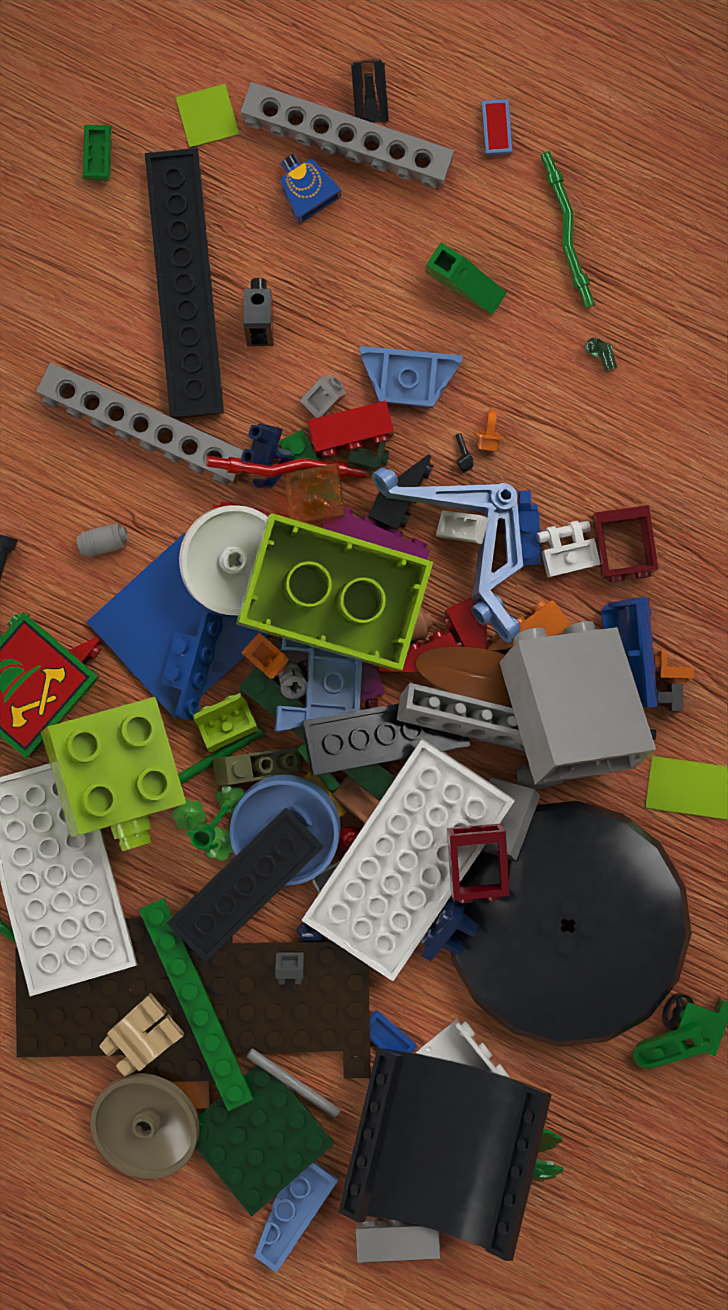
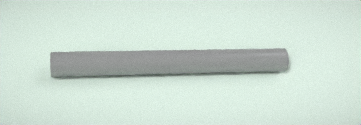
(293, 1083)

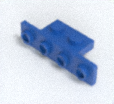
(190, 662)

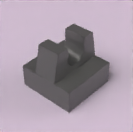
(673, 697)
(289, 967)

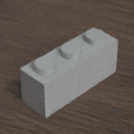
(395, 1241)

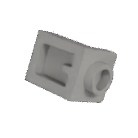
(323, 395)

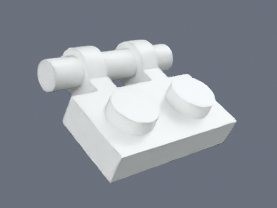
(569, 557)

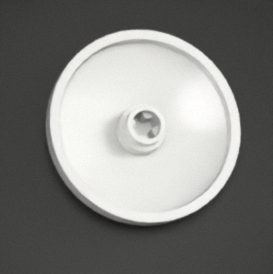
(220, 556)

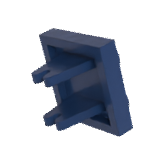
(441, 930)

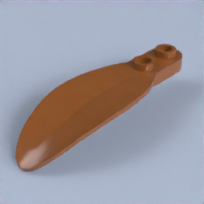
(466, 672)

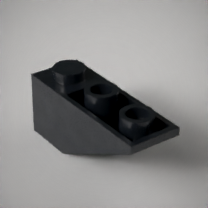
(392, 511)

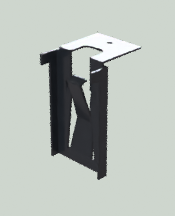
(370, 108)

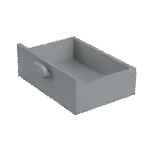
(517, 818)

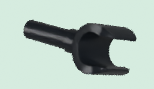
(465, 462)

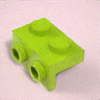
(225, 722)

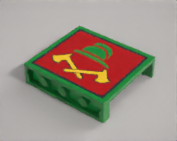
(36, 683)

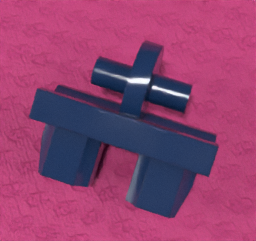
(264, 444)

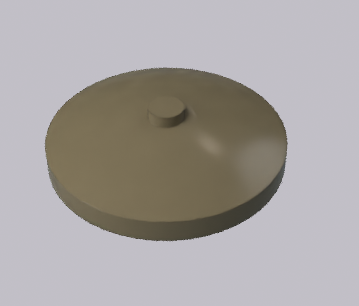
(145, 1126)

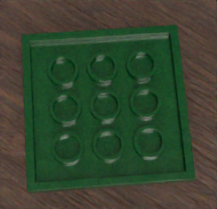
(261, 1142)

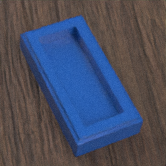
(387, 1035)

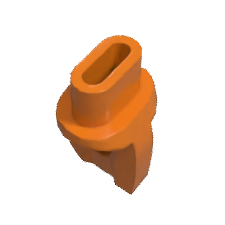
(488, 438)

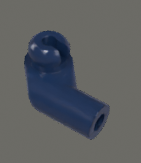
(309, 934)

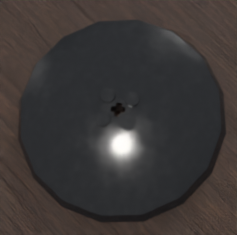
(625, 937)

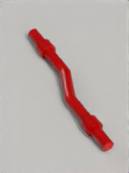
(235, 465)

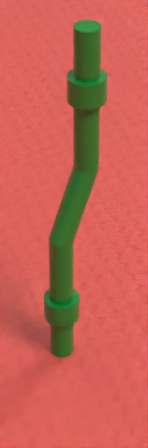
(555, 179)

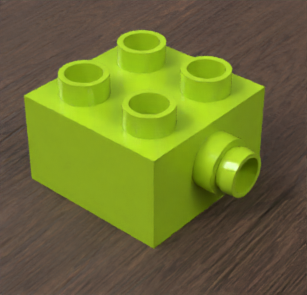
(114, 771)

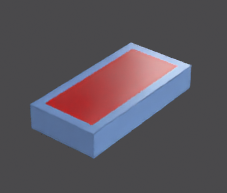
(496, 127)

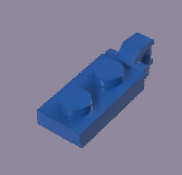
(528, 529)

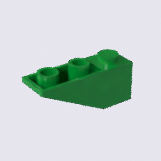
(464, 278)

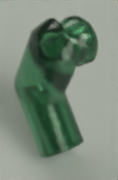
(603, 351)

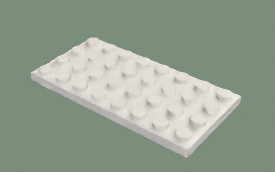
(399, 862)
(57, 888)

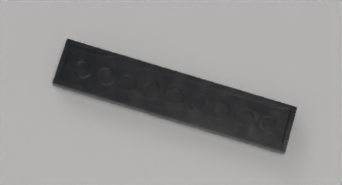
(184, 283)

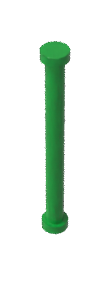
(225, 751)

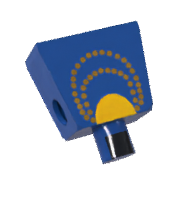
(307, 188)

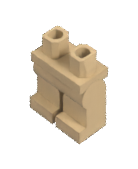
(135, 1042)

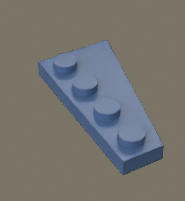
(293, 1213)

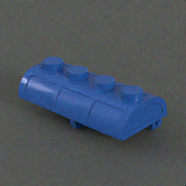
(634, 627)

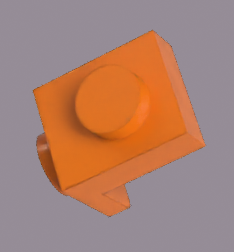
(265, 656)
(676, 675)

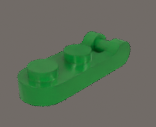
(670, 1047)

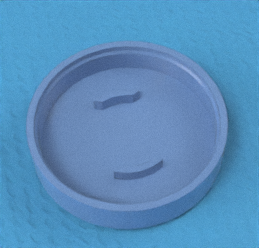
(305, 801)

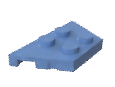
(409, 376)

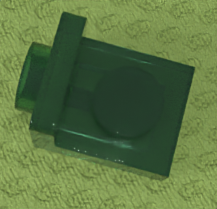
(364, 459)

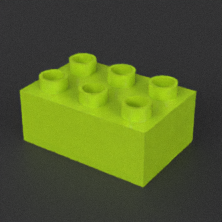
(334, 592)

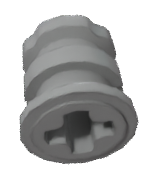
(297, 681)

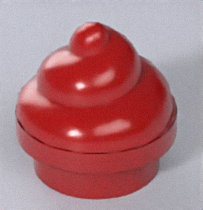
(347, 837)

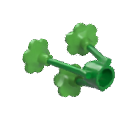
(208, 836)

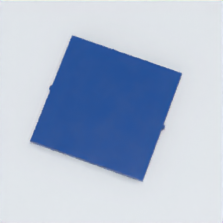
(147, 614)

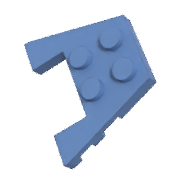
(331, 686)

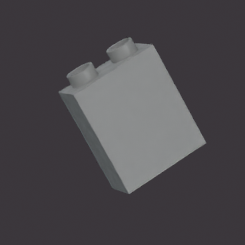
(576, 703)

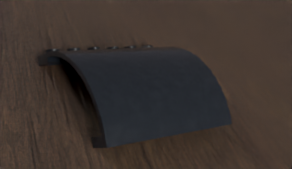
(446, 1149)

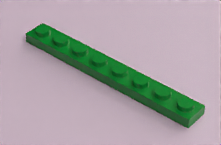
(196, 1005)

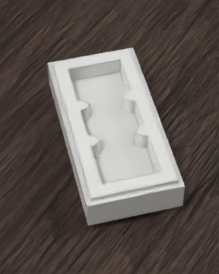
(462, 527)

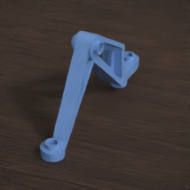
(496, 503)

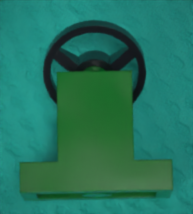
(711, 1022)

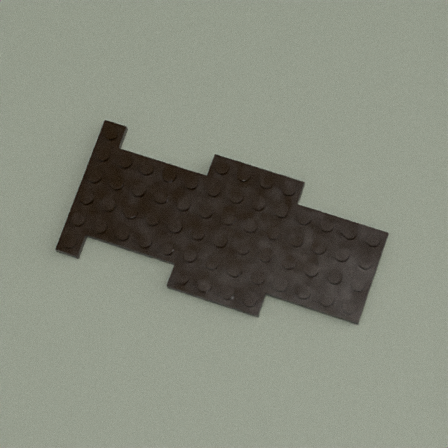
(255, 1011)

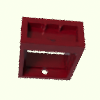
(623, 515)
(473, 836)

